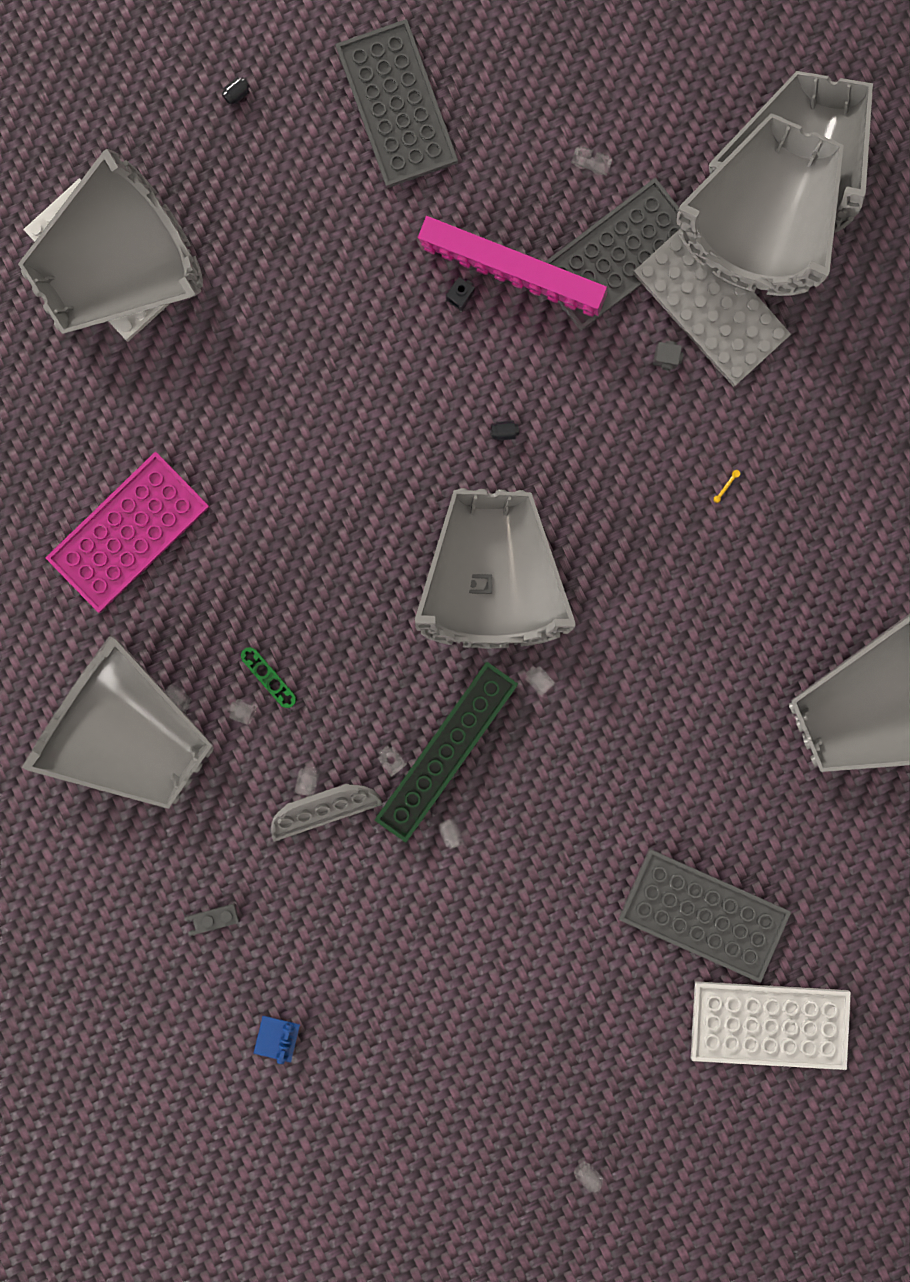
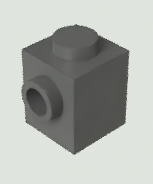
(668, 355)

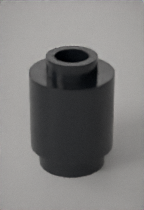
(236, 91)
(504, 430)

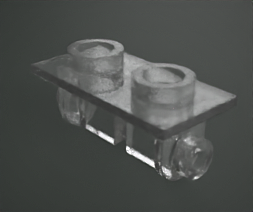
(599, 165)

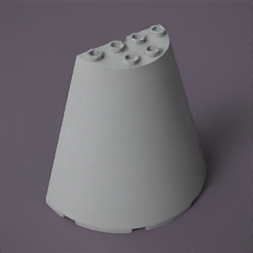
(833, 110)
(768, 210)
(110, 251)
(500, 538)
(861, 707)
(120, 733)

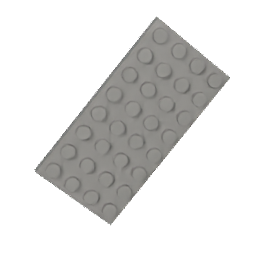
(720, 318)

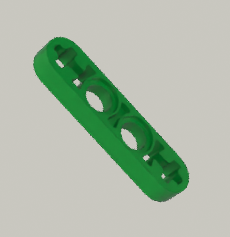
(271, 675)

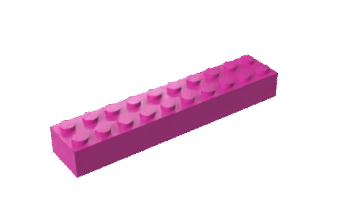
(512, 266)

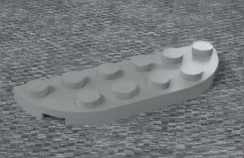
(322, 809)

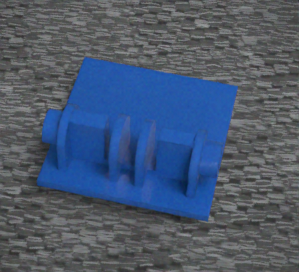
(276, 1039)

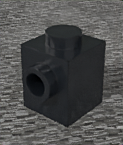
(460, 293)

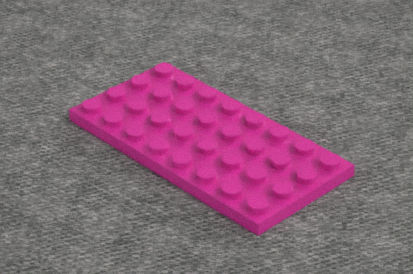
(127, 532)

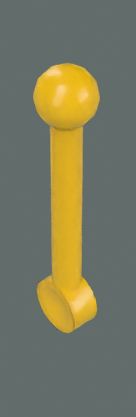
(736, 473)

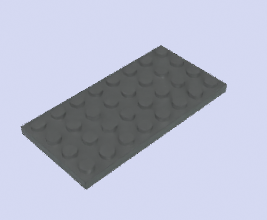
(396, 103)
(619, 245)
(704, 915)

